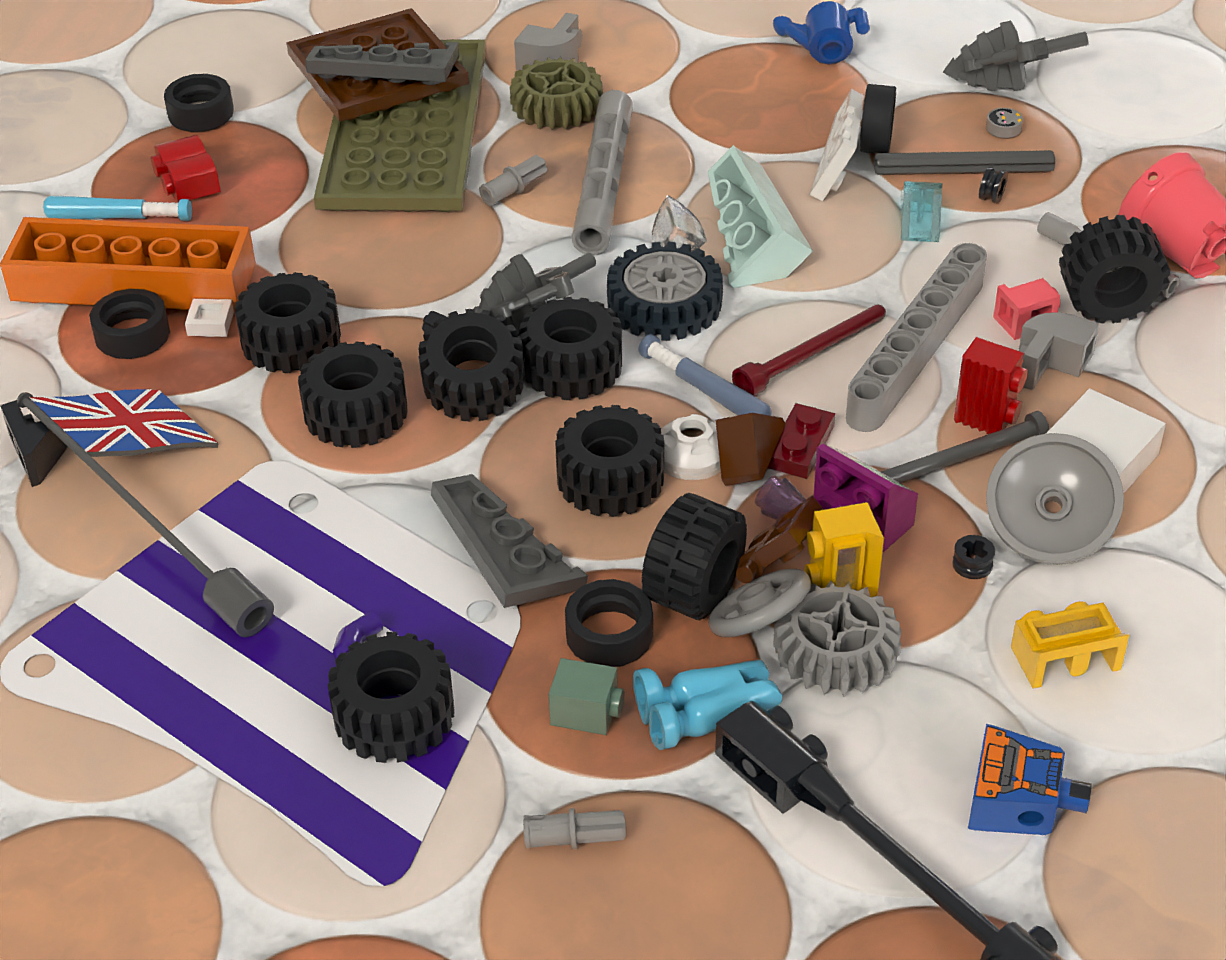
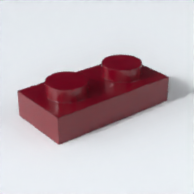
(798, 444)

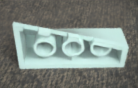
(756, 224)

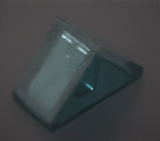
(921, 211)

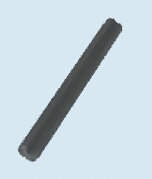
(963, 162)

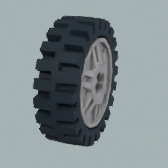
(665, 290)

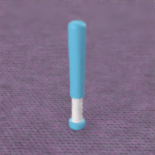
(109, 208)

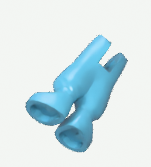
(699, 698)

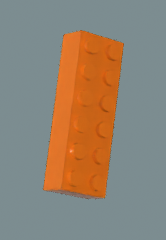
(93, 258)

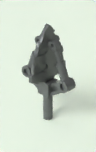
(999, 57)
(519, 290)

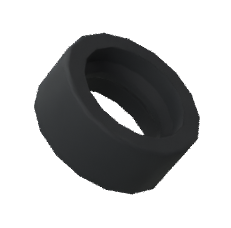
(200, 116)
(877, 118)
(133, 341)
(609, 596)

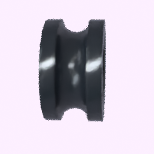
(993, 185)
(964, 551)

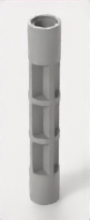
(602, 173)

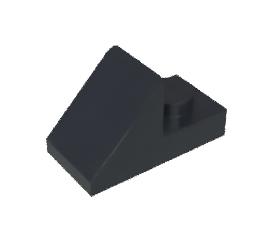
(33, 441)

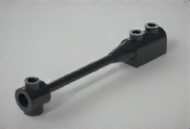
(794, 770)

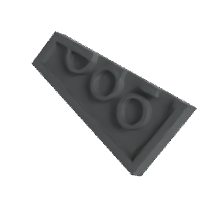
(384, 61)
(502, 546)

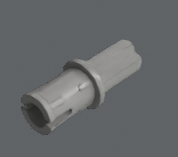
(513, 180)
(573, 828)

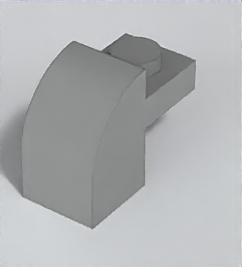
(542, 42)
(1056, 342)

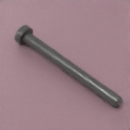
(1033, 425)

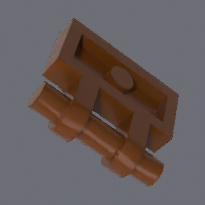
(779, 541)

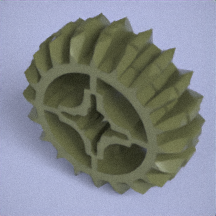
(555, 93)

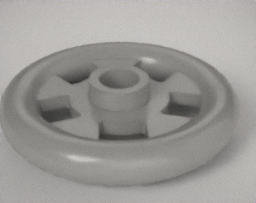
(759, 603)

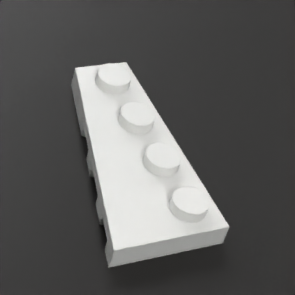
(839, 146)

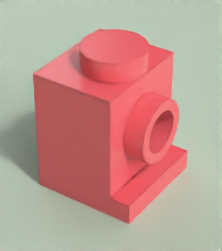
(1023, 302)

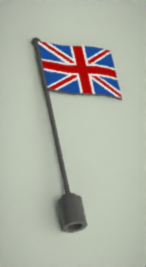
(142, 424)

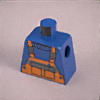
(1022, 785)

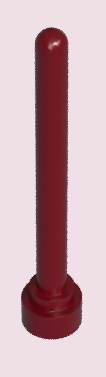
(755, 376)

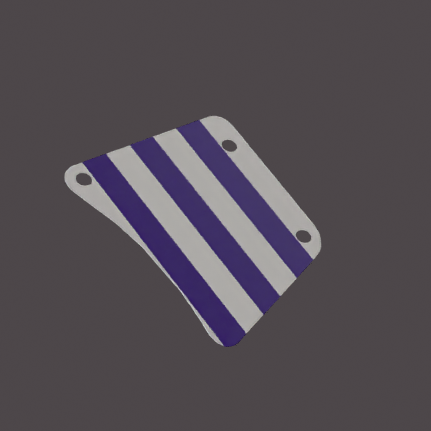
(259, 706)

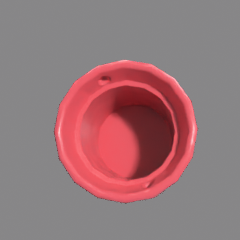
(1181, 211)

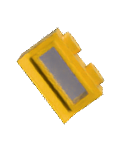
(845, 548)
(1067, 635)

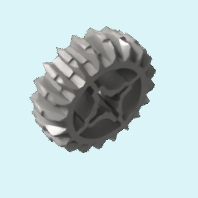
(838, 639)

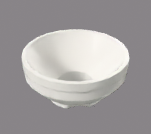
(691, 456)

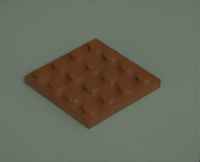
(353, 97)

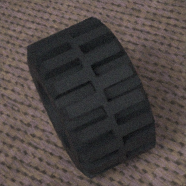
(1107, 247)
(286, 320)
(466, 339)
(571, 348)
(353, 394)
(610, 460)
(694, 556)
(397, 724)

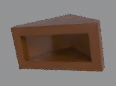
(747, 446)

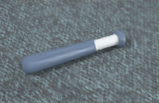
(712, 385)

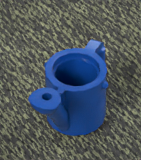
(826, 30)

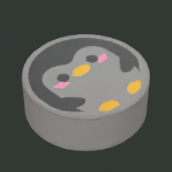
(1004, 122)

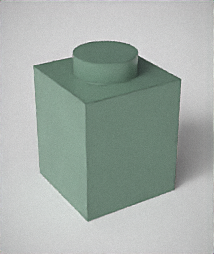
(585, 696)

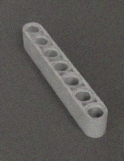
(915, 337)

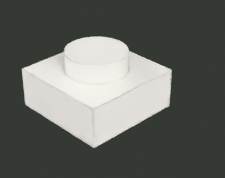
(209, 317)

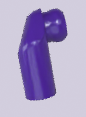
(357, 631)

